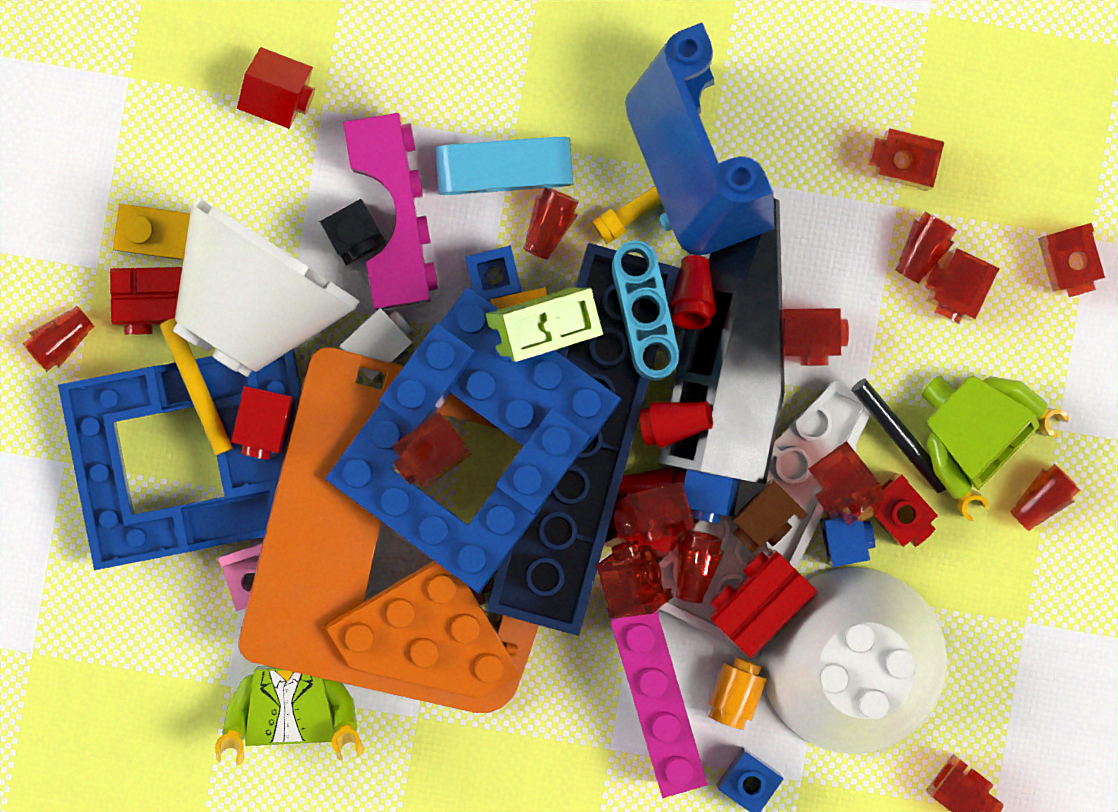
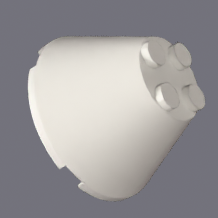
(248, 294)
(856, 662)

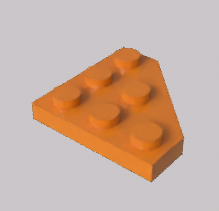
(427, 635)

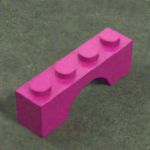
(379, 150)
(659, 703)

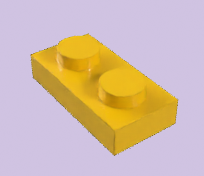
(151, 231)

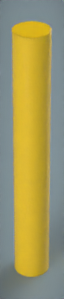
(196, 388)

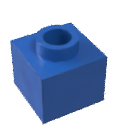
(500, 258)
(710, 495)
(846, 543)
(744, 766)

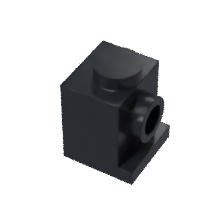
(353, 232)

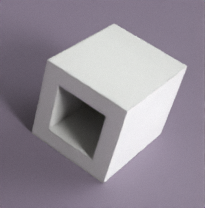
(380, 338)

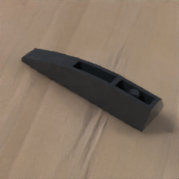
(736, 363)

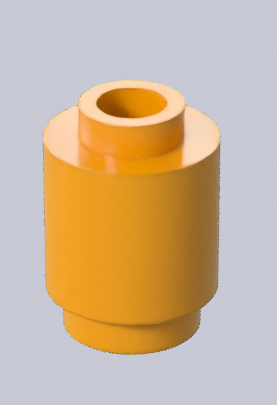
(736, 693)

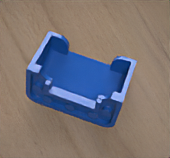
(703, 199)

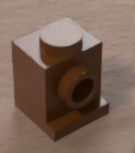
(766, 517)

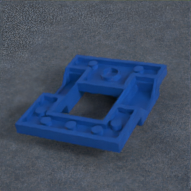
(535, 401)
(248, 482)

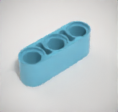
(503, 165)
(648, 287)

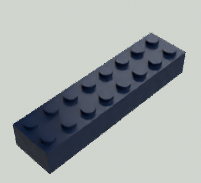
(556, 559)

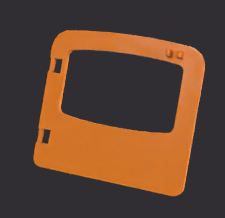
(324, 542)

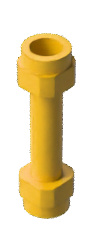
(612, 224)

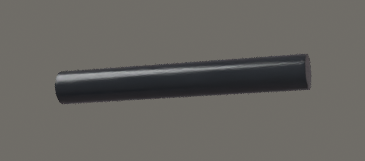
(897, 432)

